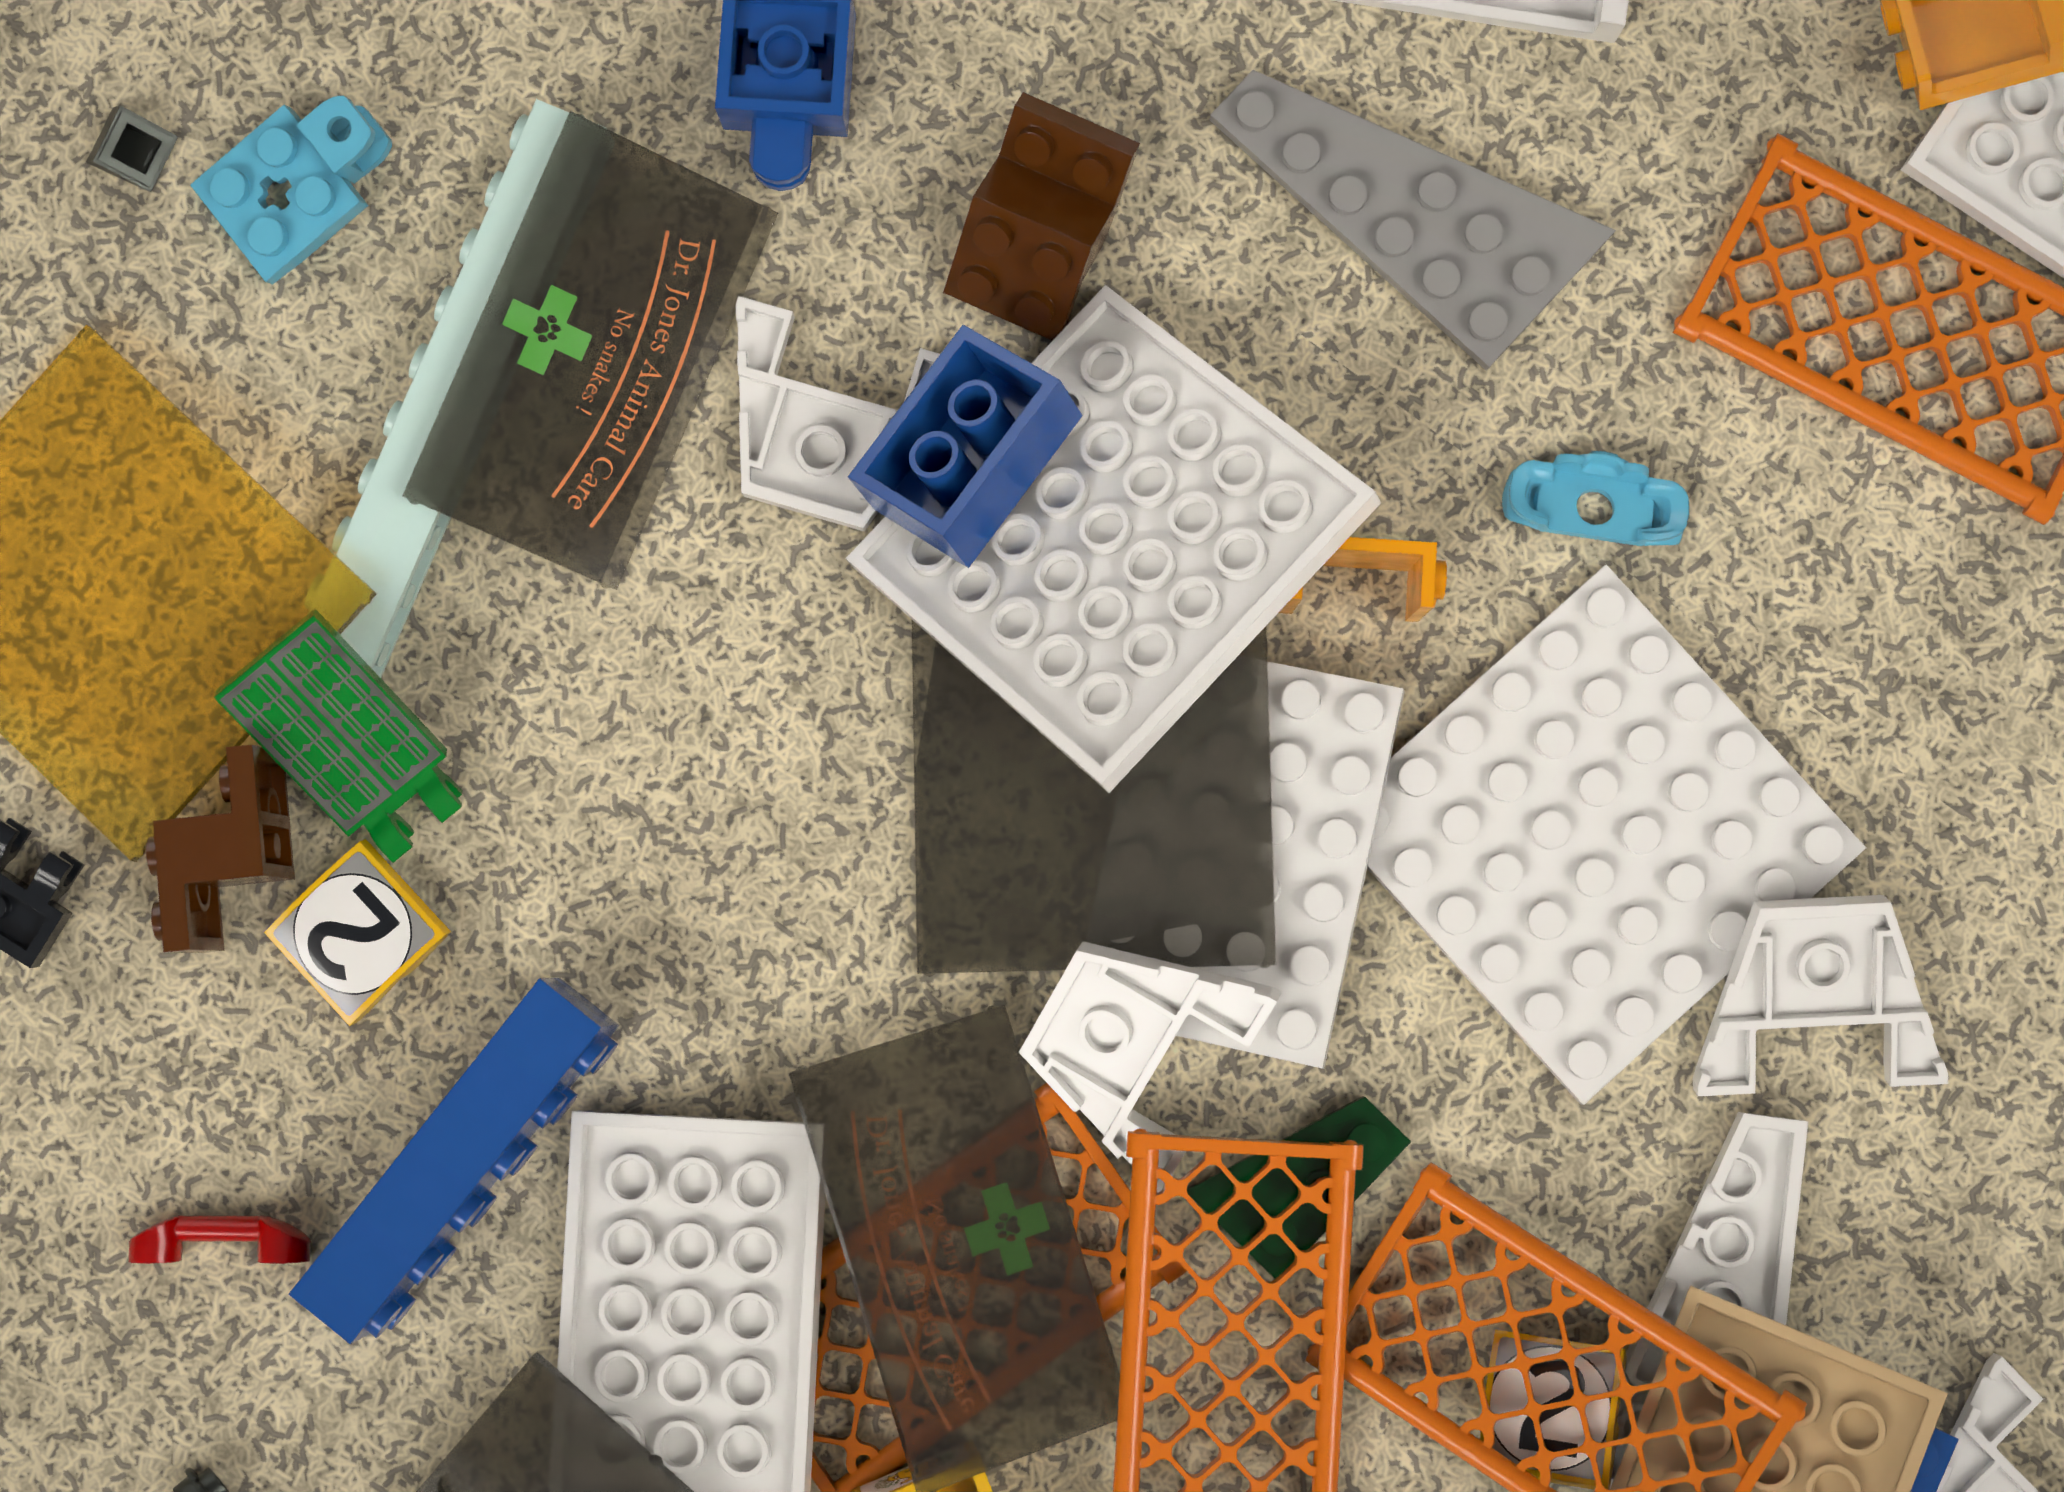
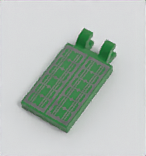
(340, 733)

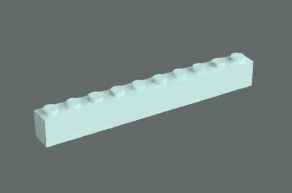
(389, 537)

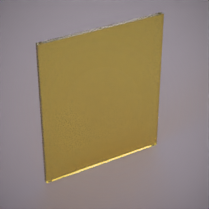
(136, 589)

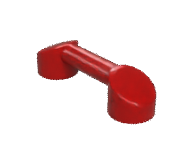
(276, 1239)

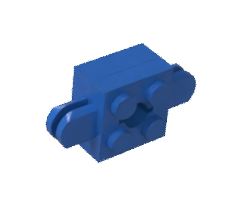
(785, 80)

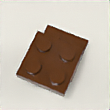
(1040, 217)
(220, 850)

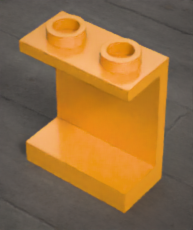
(1425, 574)

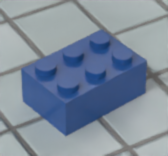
(966, 445)

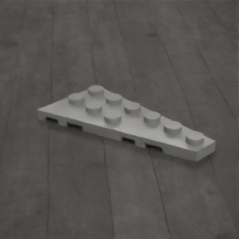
(1438, 230)

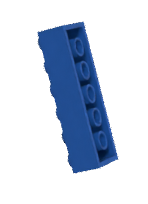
(455, 1159)

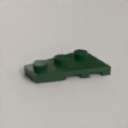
(1275, 1191)

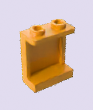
(1973, 45)

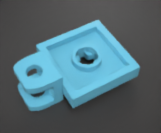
(319, 160)

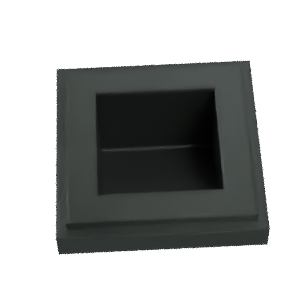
(132, 148)

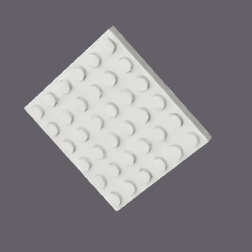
(1136, 550)
(1596, 833)

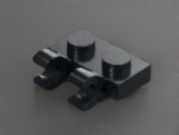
(30, 912)

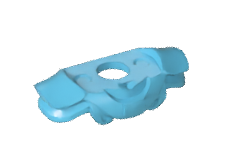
(1643, 507)

